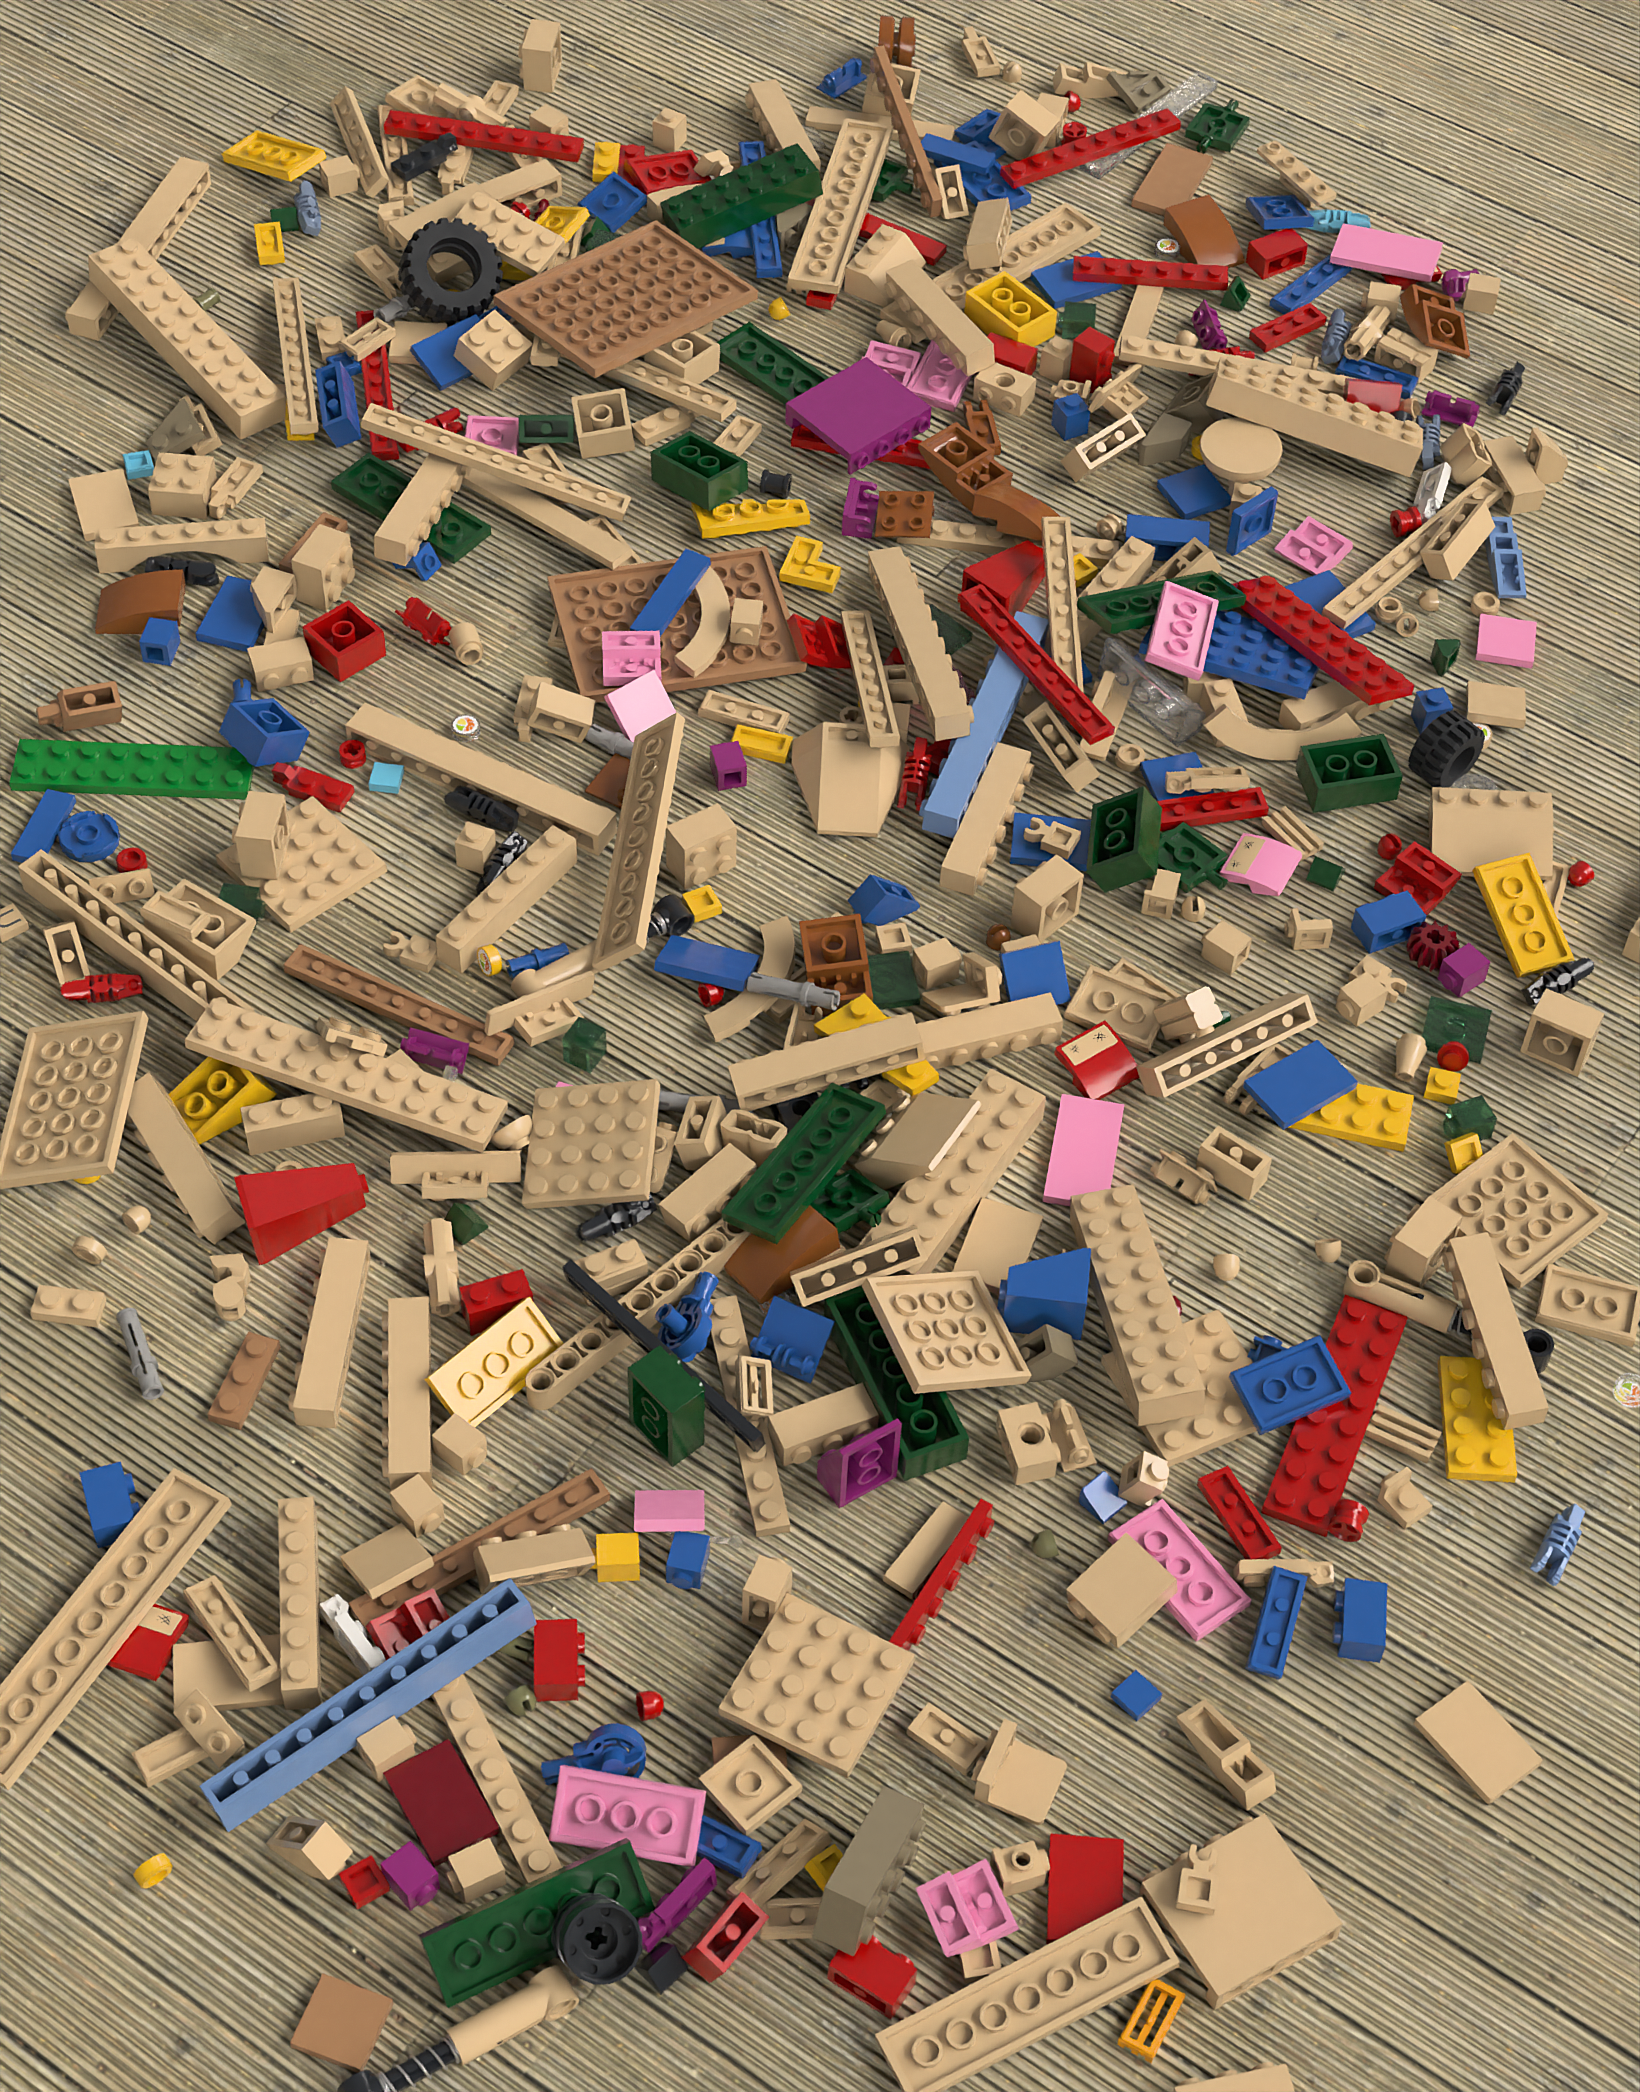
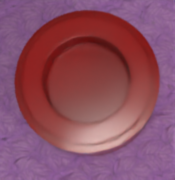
(131, 860)

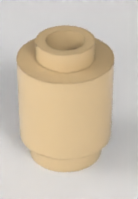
(466, 643)

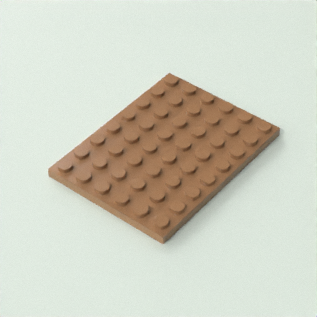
(625, 298)
(614, 598)

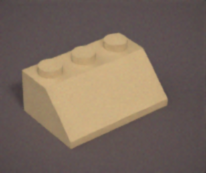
(866, 271)
(220, 942)
(533, 1558)

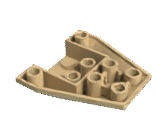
(845, 780)

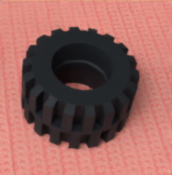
(1446, 749)

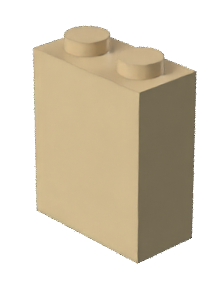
(1121, 1591)

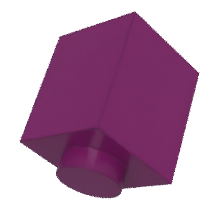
(728, 765)
(1463, 970)
(411, 1876)

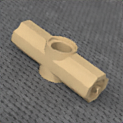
(466, 108)
(1367, 332)
(441, 1267)

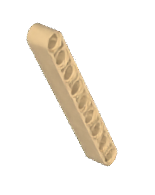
(646, 1296)

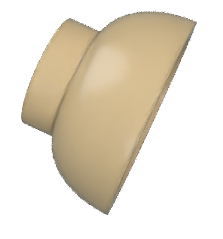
(514, 1135)

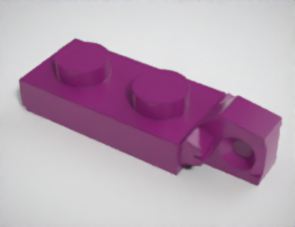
(677, 1906)

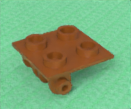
(904, 514)
(611, 781)

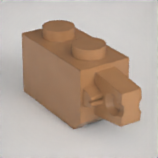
(83, 707)

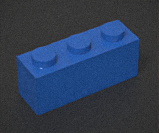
(338, 404)
(1166, 534)

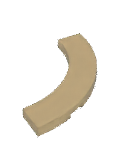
(713, 626)
(1276, 743)
(776, 962)

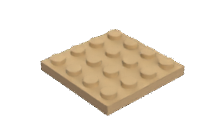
(318, 868)
(591, 1144)
(1523, 1206)
(946, 1331)
(1224, 1416)
(817, 1685)

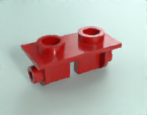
(432, 629)

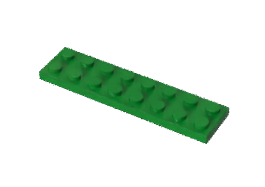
(131, 769)

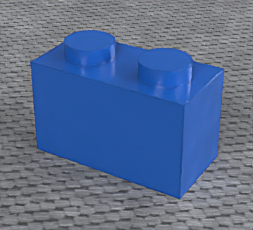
(1387, 921)
(109, 1501)
(1361, 1620)

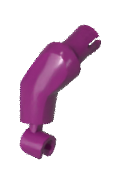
(1454, 282)

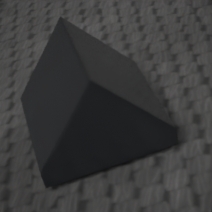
(662, 1966)

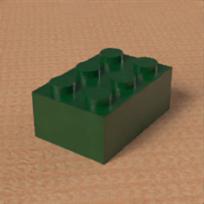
(699, 470)
(1348, 773)
(1124, 839)
(666, 1405)

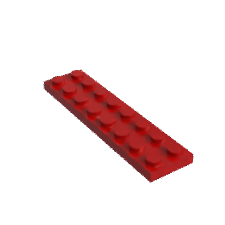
(1322, 642)
(1328, 1441)

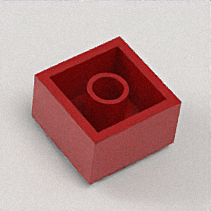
(344, 641)

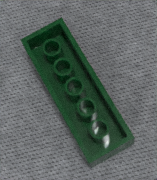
(743, 197)
(930, 1426)

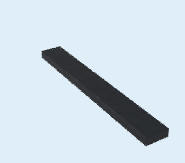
(648, 1341)

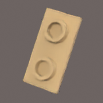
(124, 886)
(1195, 1182)
(1070, 1437)
(209, 1728)

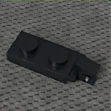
(425, 157)

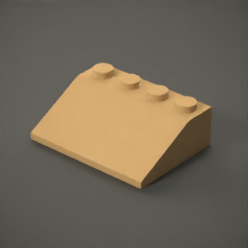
(441, 265)
(1490, 826)

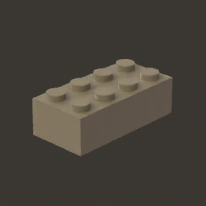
(869, 1871)

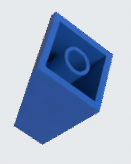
(1047, 1293)

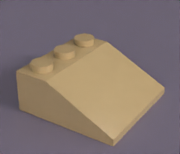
(914, 1138)

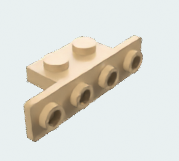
(1296, 175)
(1120, 395)
(1112, 707)
(543, 1012)
(455, 1173)

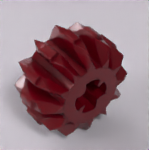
(1431, 945)

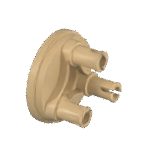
(1240, 450)

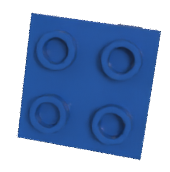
(792, 1339)

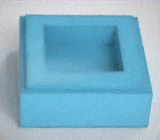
(138, 464)
(386, 777)

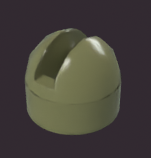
(1044, 1544)
(521, 1698)

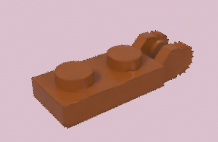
(982, 424)

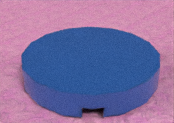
(89, 836)

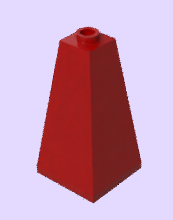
(1008, 576)
(297, 1204)

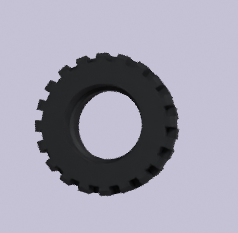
(472, 248)

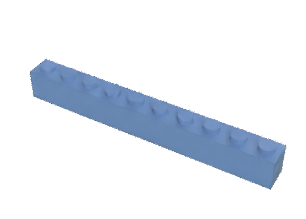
(970, 754)
(375, 1697)

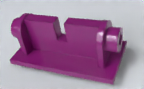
(1208, 327)
(1457, 413)
(435, 1049)

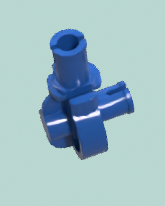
(690, 1320)
(611, 1759)

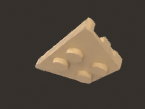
(340, 1031)

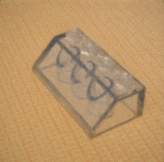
(1151, 693)

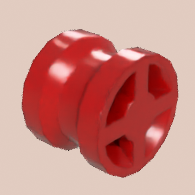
(1073, 131)
(1405, 521)
(1348, 1520)

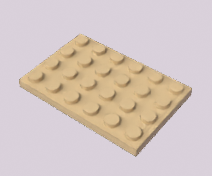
(71, 1100)

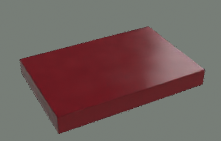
(441, 1802)

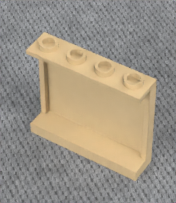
(1263, 1912)

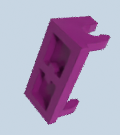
(860, 510)

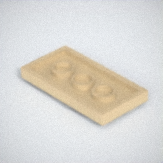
(516, 236)

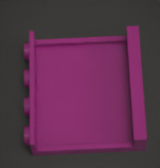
(860, 413)

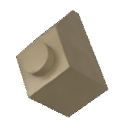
(1047, 1353)

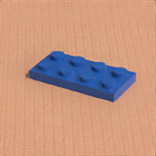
(990, 186)

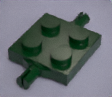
(1217, 127)
(890, 180)
(1192, 856)
(850, 1200)

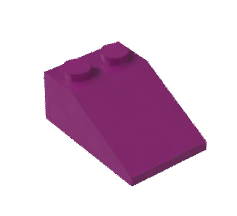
(861, 1464)

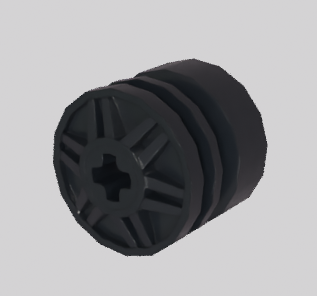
(602, 1958)

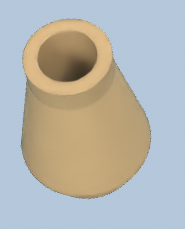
(894, 334)
(1409, 1054)

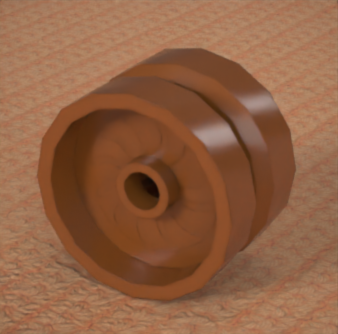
(898, 43)

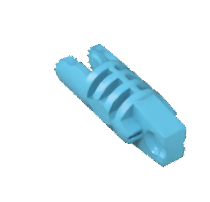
(1332, 220)

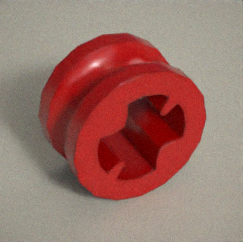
(355, 747)

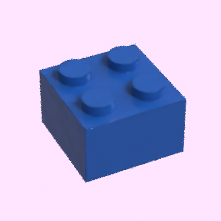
(263, 732)

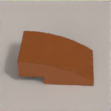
(1203, 233)
(1435, 320)
(963, 463)
(1013, 509)
(131, 601)
(836, 957)
(766, 1267)

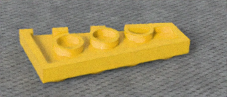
(750, 517)
(861, 1011)

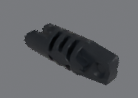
(1507, 388)
(194, 571)
(483, 808)
(501, 859)
(1558, 979)
(615, 1219)

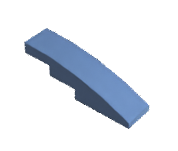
(1505, 560)

